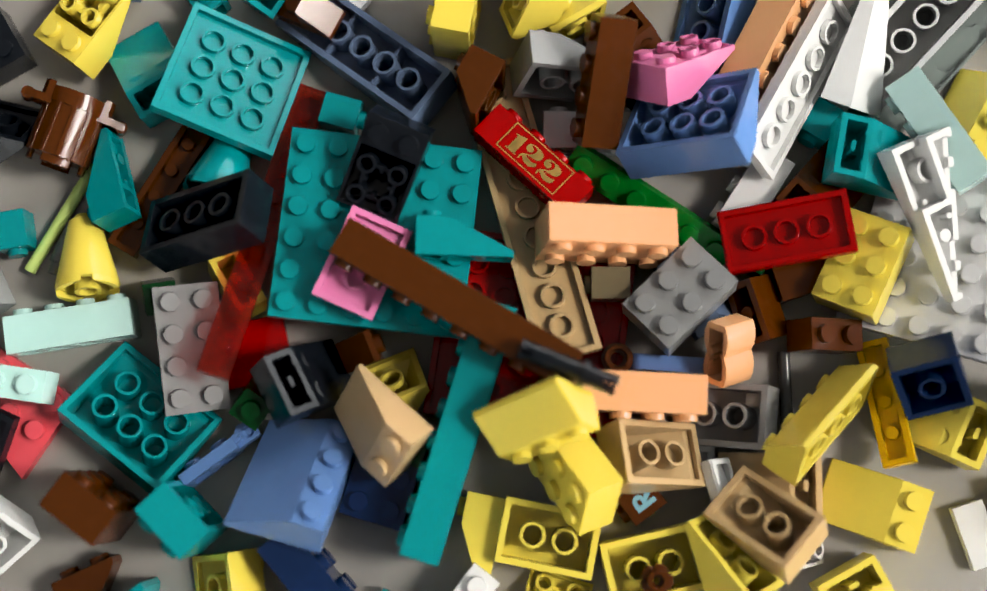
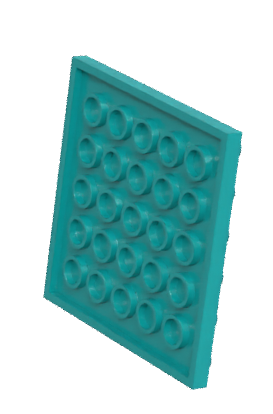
(314, 220)

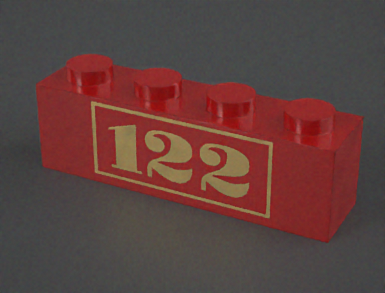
(530, 159)

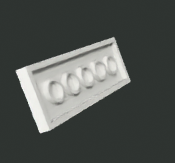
(798, 84)

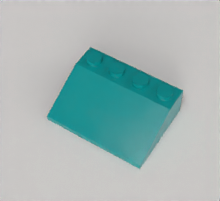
(125, 420)

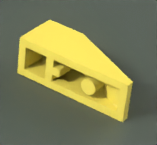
(481, 526)

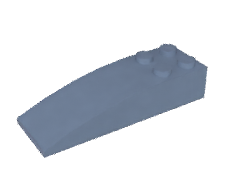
(380, 64)

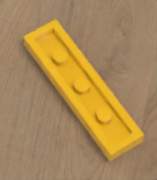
(886, 410)

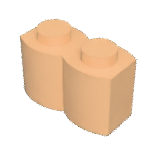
(729, 350)

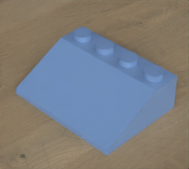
(695, 135)
(294, 483)

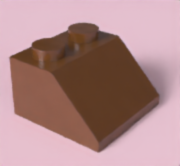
(479, 83)

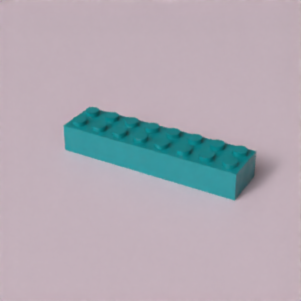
(450, 454)

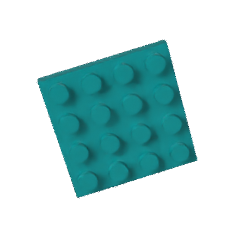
(231, 81)

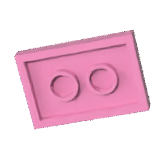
(348, 289)

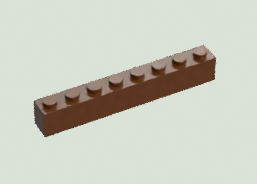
(443, 297)

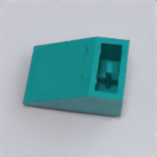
(140, 67)
(852, 155)

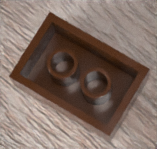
(91, 506)

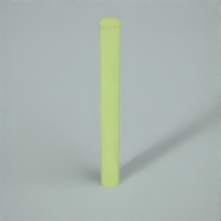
(59, 223)

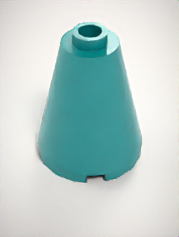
(217, 162)

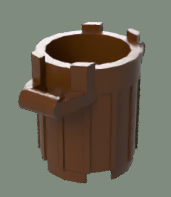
(68, 126)

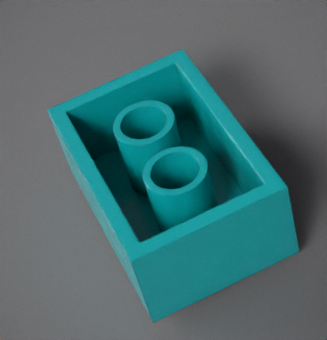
(180, 519)

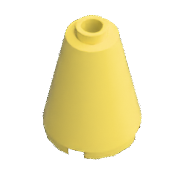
(85, 263)

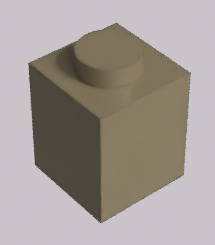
(607, 284)

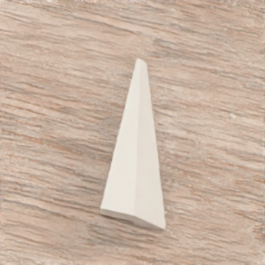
(860, 64)
(922, 185)

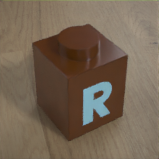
(638, 506)

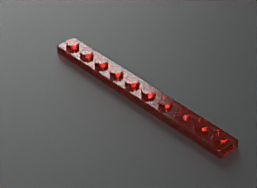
(253, 263)

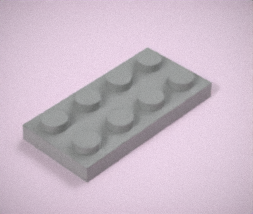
(182, 327)

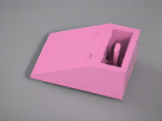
(675, 69)

